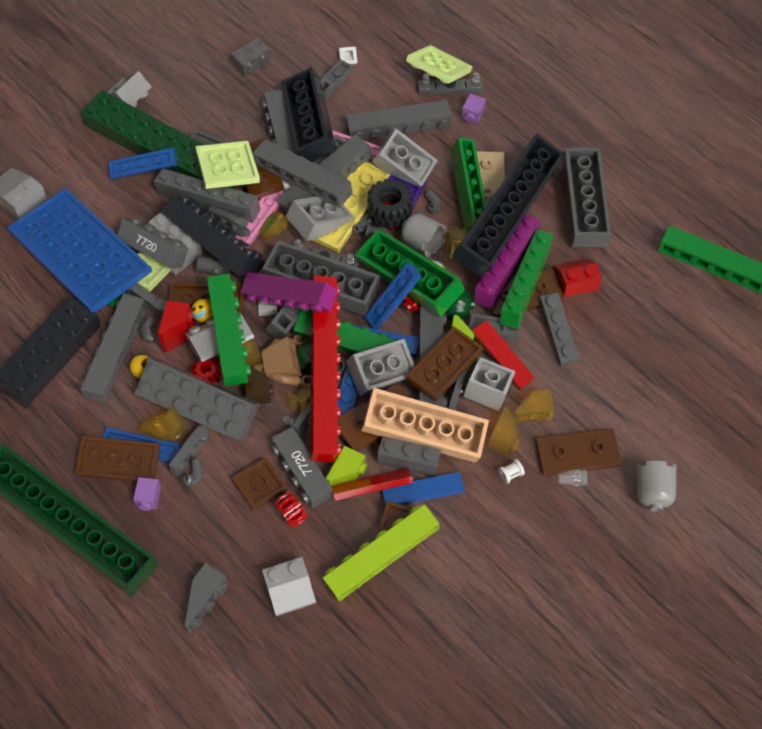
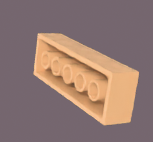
(425, 424)

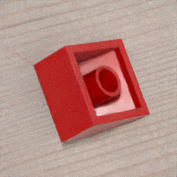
(578, 277)
(174, 324)

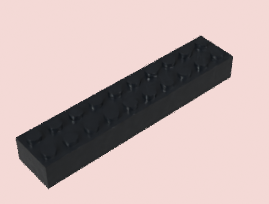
(508, 206)

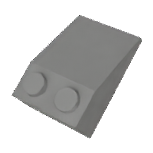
(404, 159)
(20, 192)
(317, 217)
(380, 366)

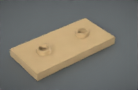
(491, 171)

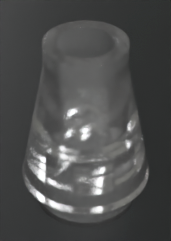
(574, 478)

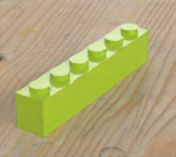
(381, 552)

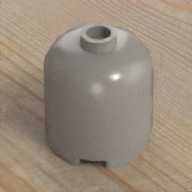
(423, 234)
(656, 484)

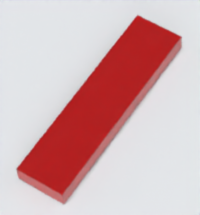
(502, 353)
(372, 484)

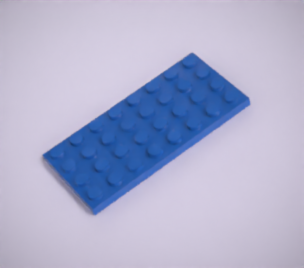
(79, 250)

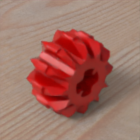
(208, 370)
(291, 509)

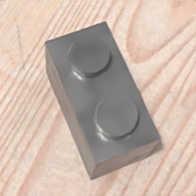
(251, 57)

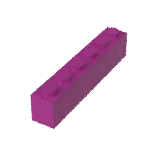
(507, 263)
(289, 291)

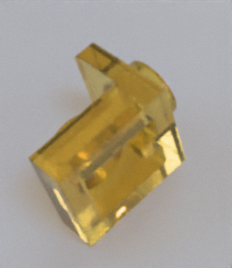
(301, 401)

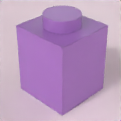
(473, 109)
(147, 493)

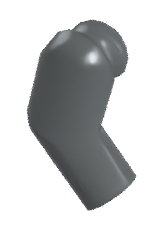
(362, 226)

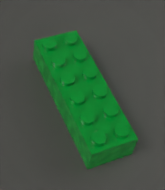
(387, 257)

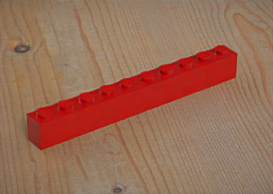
(324, 380)

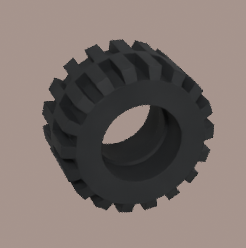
(389, 214)

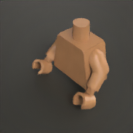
(281, 362)

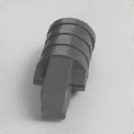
(211, 265)

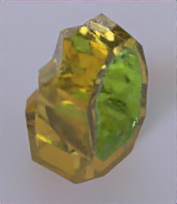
(274, 225)

